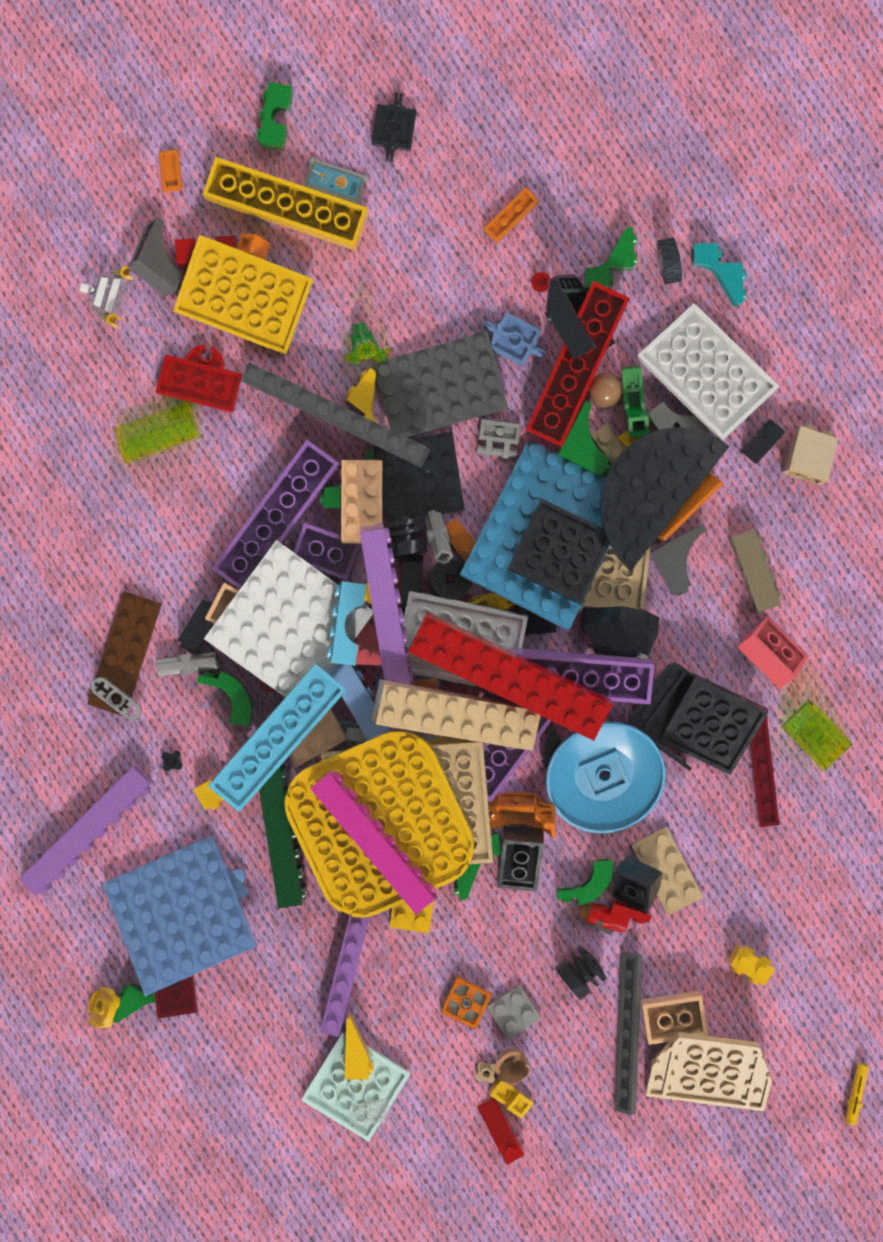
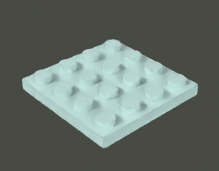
(332, 1093)

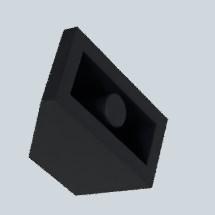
(763, 441)
(550, 744)

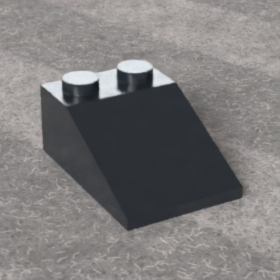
(520, 858)

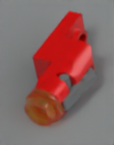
(613, 918)

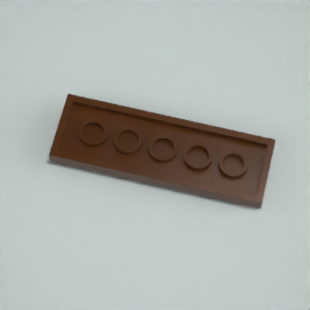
(126, 648)

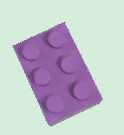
(326, 551)

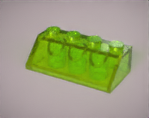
(157, 433)

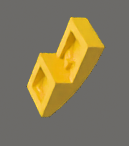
(511, 1098)

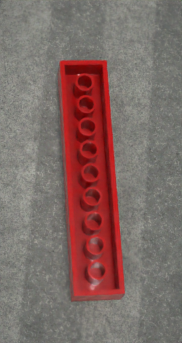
(510, 676)

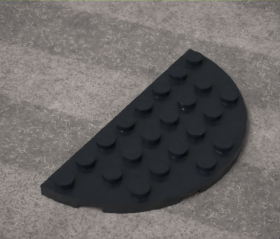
(651, 485)

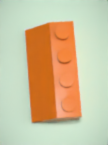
(702, 493)

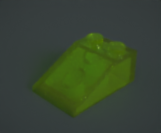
(816, 735)

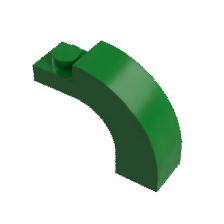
(633, 401)
(240, 697)

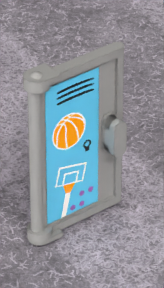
(335, 180)

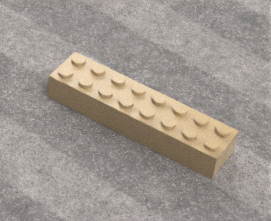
(454, 715)

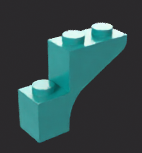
(728, 274)

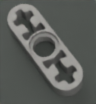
(108, 685)

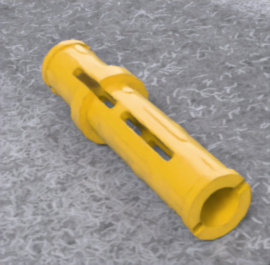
(856, 1094)

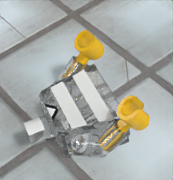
(108, 294)

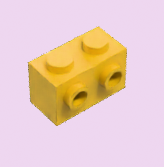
(745, 961)

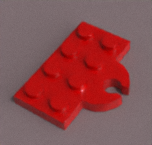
(200, 380)

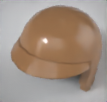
(605, 390)
(512, 1066)

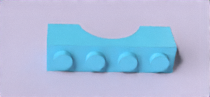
(349, 597)

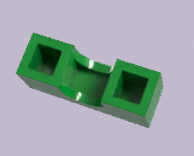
(276, 98)

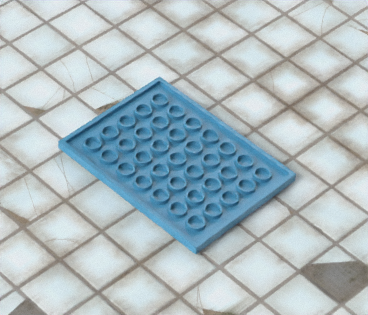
(535, 476)

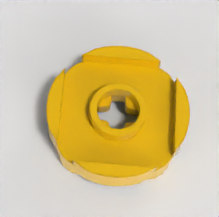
(103, 1007)

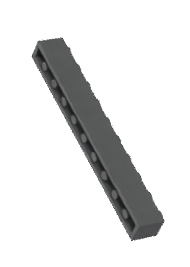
(335, 415)

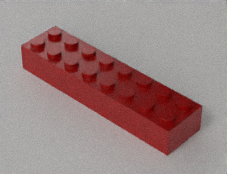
(572, 377)

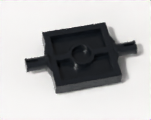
(394, 127)

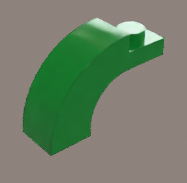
(593, 887)

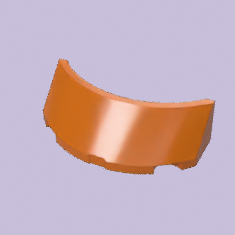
(522, 809)

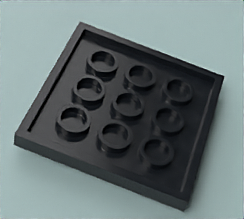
(417, 490)
(560, 552)
(713, 724)

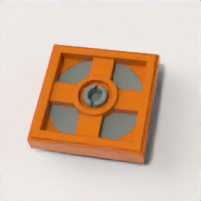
(466, 1002)

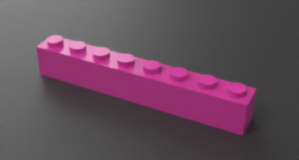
(374, 842)

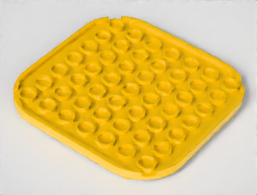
(411, 798)

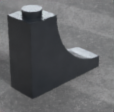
(197, 628)

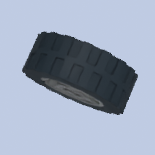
(669, 260)

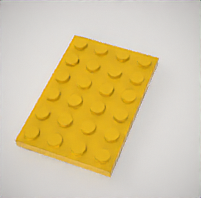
(243, 294)

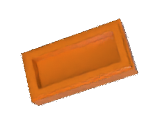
(170, 171)

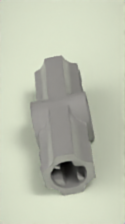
(438, 537)
(187, 664)

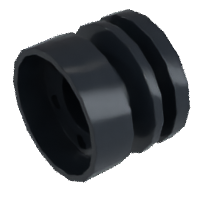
(405, 536)
(437, 580)
(581, 972)

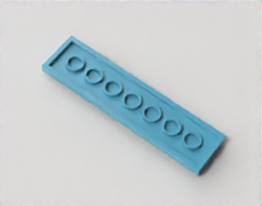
(277, 737)

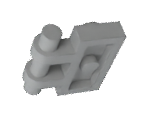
(499, 432)

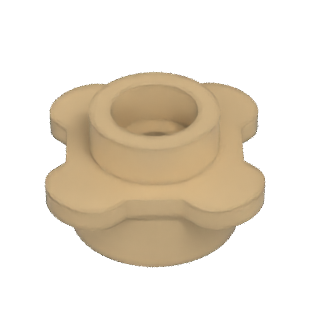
(482, 1067)

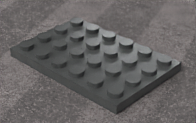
(441, 385)

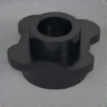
(166, 760)

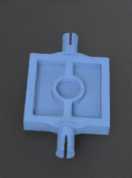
(515, 339)

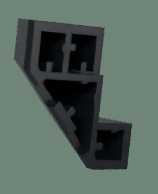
(620, 631)

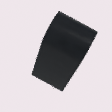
(411, 577)

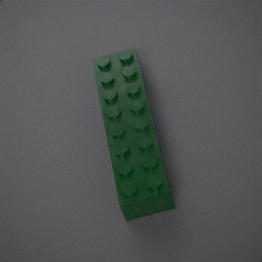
(282, 842)

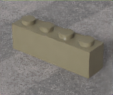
(755, 571)

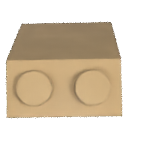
(811, 455)

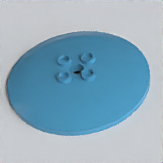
(609, 802)

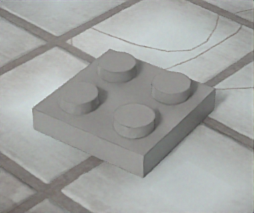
(513, 1011)

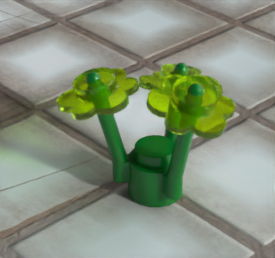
(366, 349)

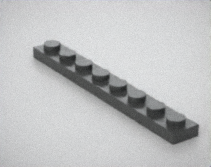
(628, 1033)

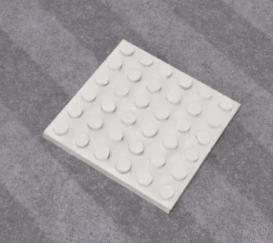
(282, 620)

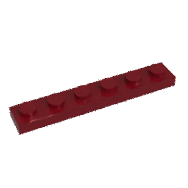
(764, 777)

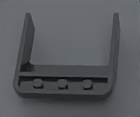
(562, 308)
(665, 697)

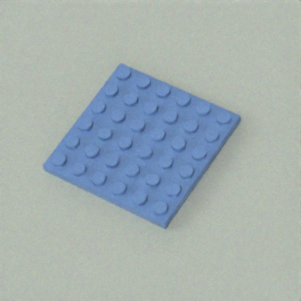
(179, 915)

